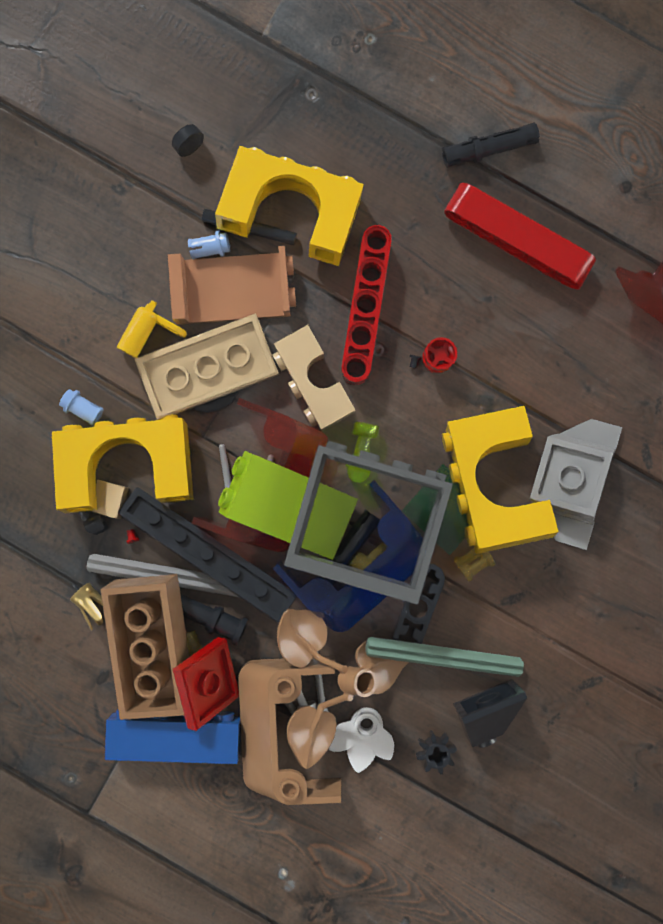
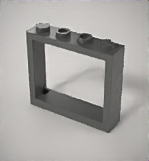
(351, 575)

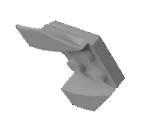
(574, 477)

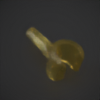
(361, 561)

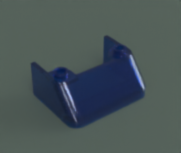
(350, 604)

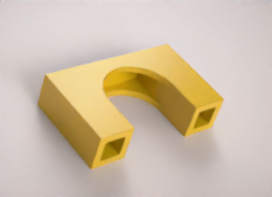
(261, 174)
(80, 450)
(489, 524)

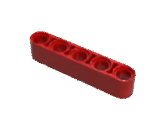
(519, 236)
(371, 291)

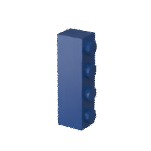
(171, 740)

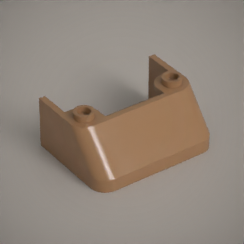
(261, 687)

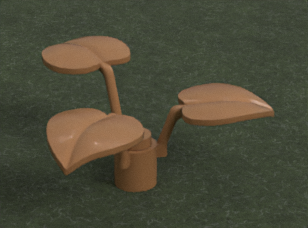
(312, 729)

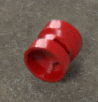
(442, 350)

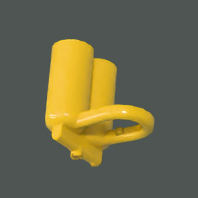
(141, 328)

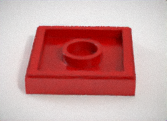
(206, 683)

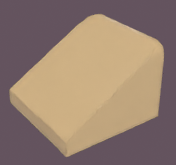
(110, 498)

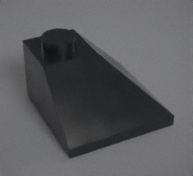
(490, 712)

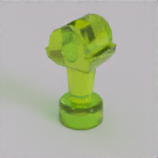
(365, 433)

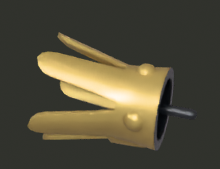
(83, 599)

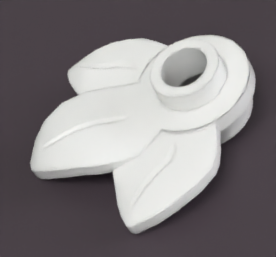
(363, 743)

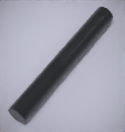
(259, 229)

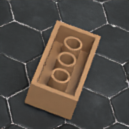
(145, 644)

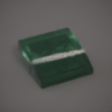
(453, 523)

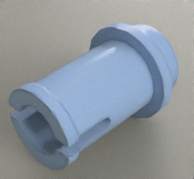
(210, 245)
(80, 407)

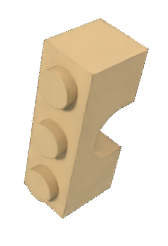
(297, 354)

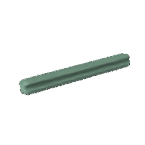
(444, 656)

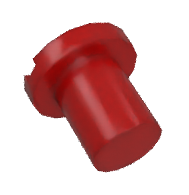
(131, 536)

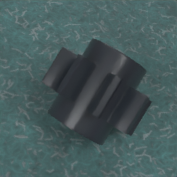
(444, 753)

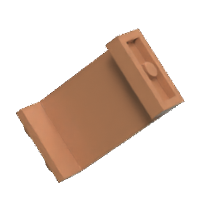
(230, 287)

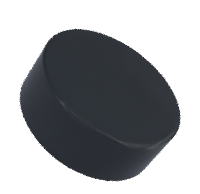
(187, 140)

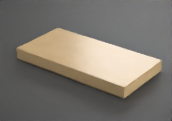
(206, 366)

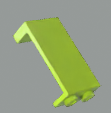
(271, 498)

